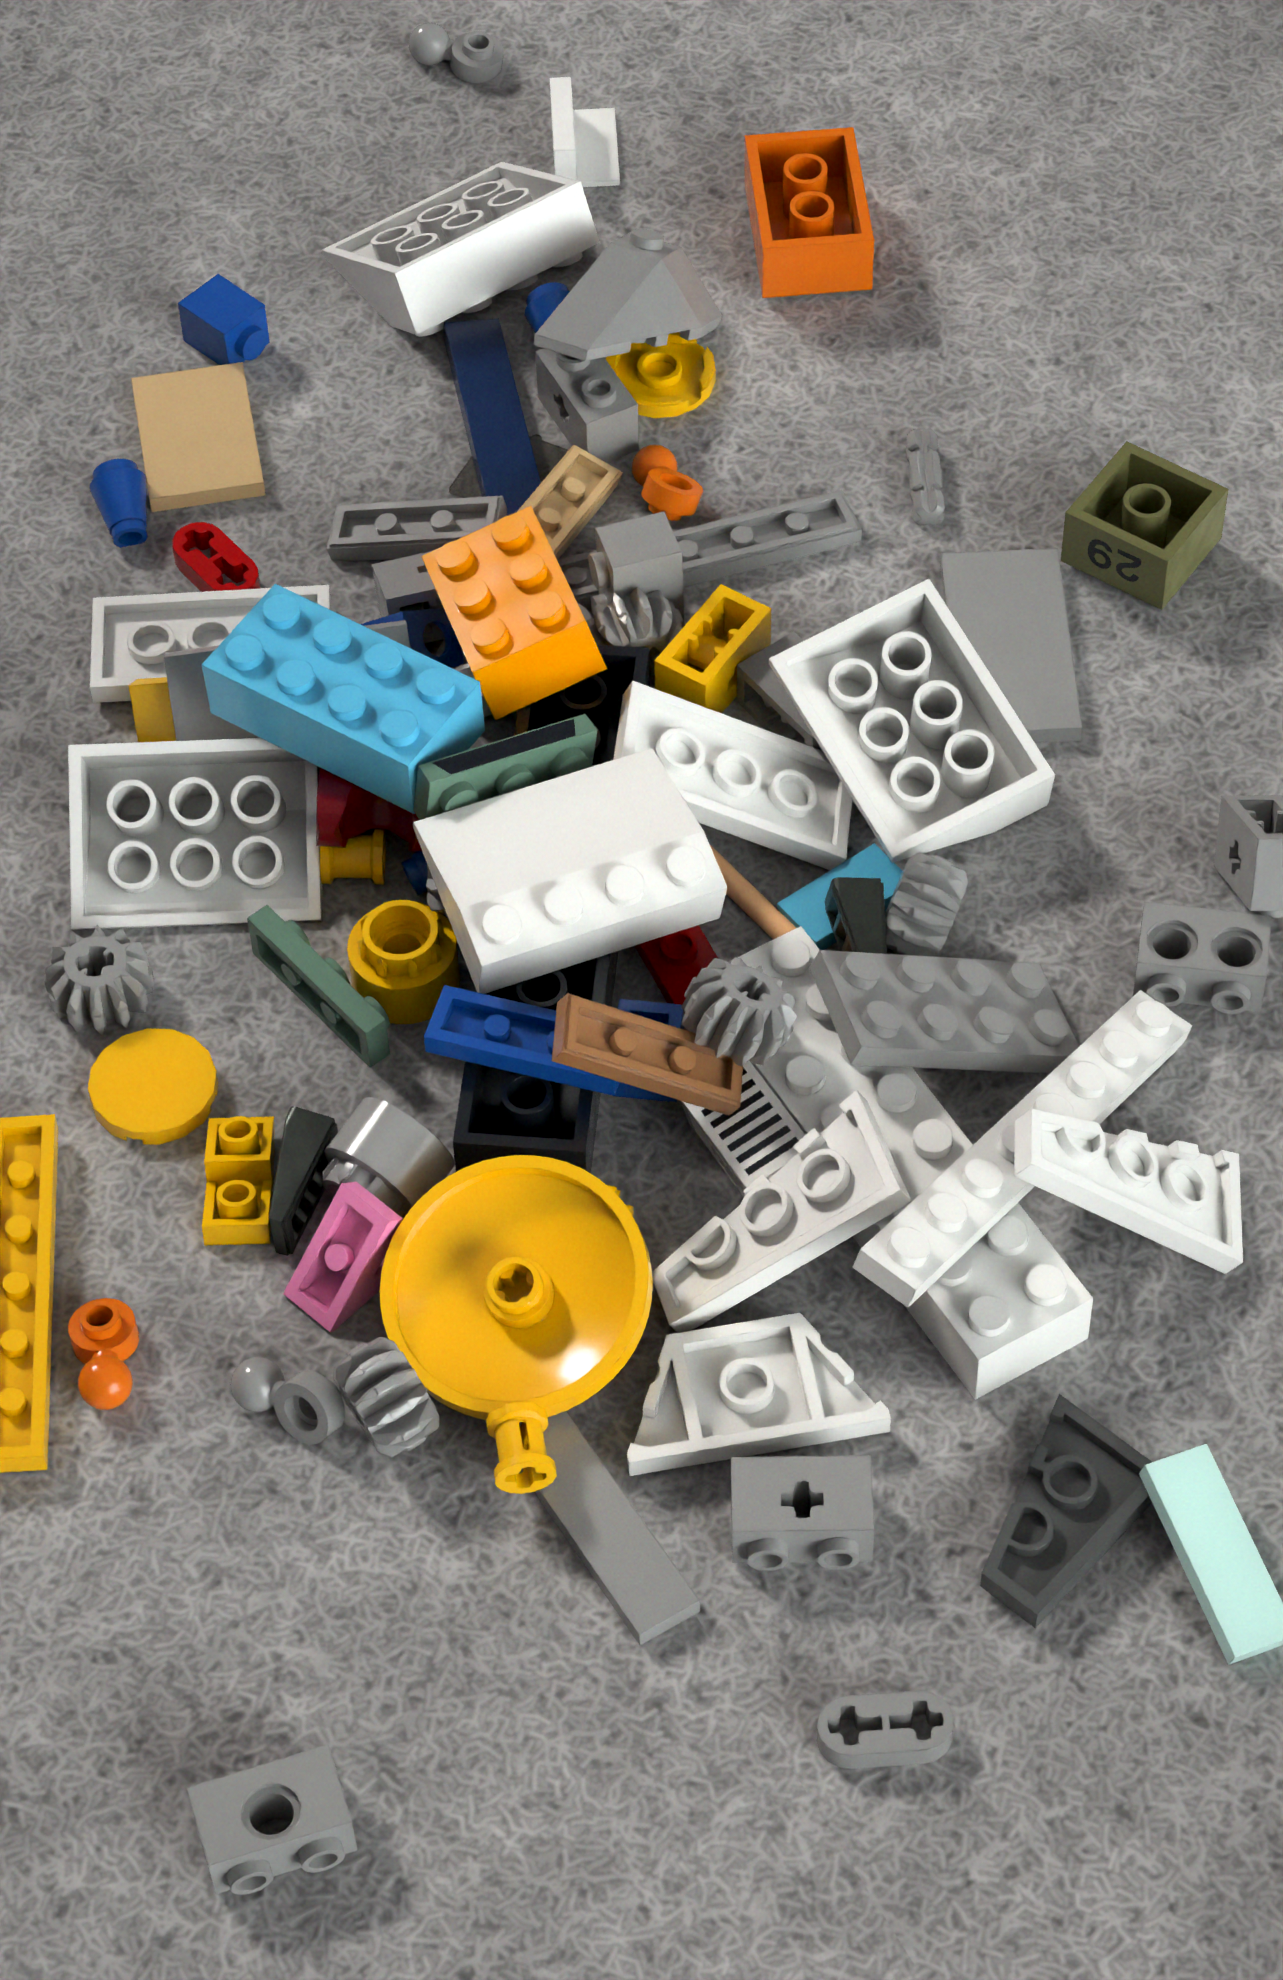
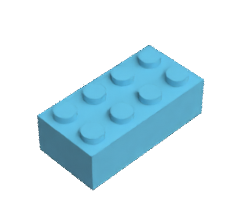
(341, 695)

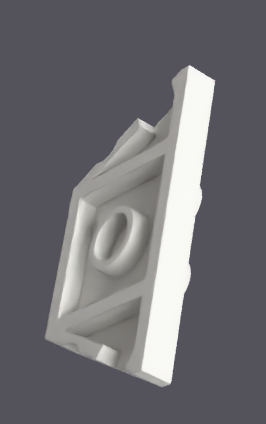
(747, 1395)

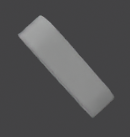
(885, 1729)

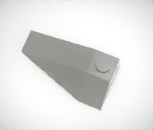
(628, 296)

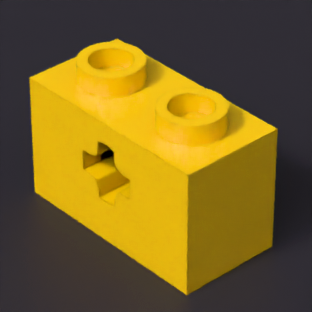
(706, 651)

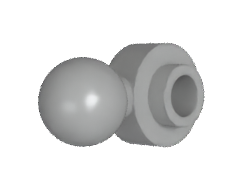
(472, 56)
(305, 1404)

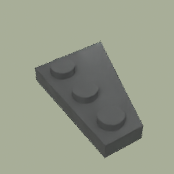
(1067, 1515)

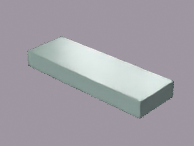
(1216, 1552)

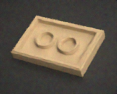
(197, 437)

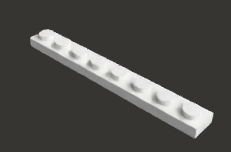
(982, 1183)

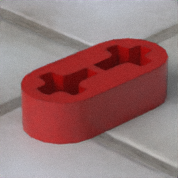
(225, 559)

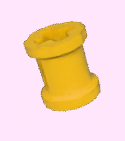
(360, 859)
(521, 1447)

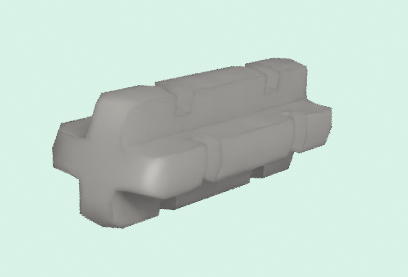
(925, 477)

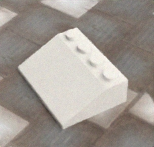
(466, 246)
(915, 725)
(191, 833)
(571, 870)

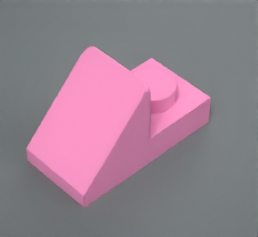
(344, 1257)

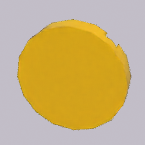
(659, 386)
(153, 1086)

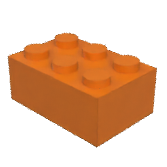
(808, 212)

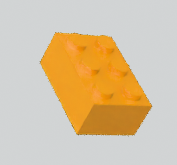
(513, 612)

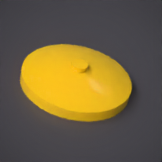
(516, 1286)

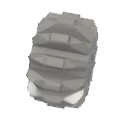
(637, 622)
(924, 905)
(99, 979)
(738, 1011)
(386, 1396)

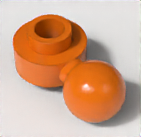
(662, 485)
(105, 1378)

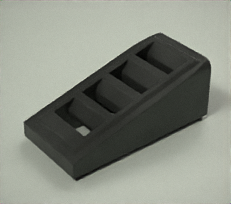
(857, 914)
(299, 1175)

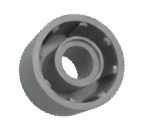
(386, 1156)

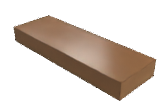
(644, 1054)

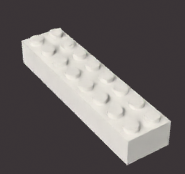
(1011, 1293)

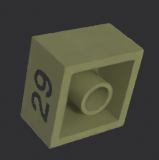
(1144, 525)

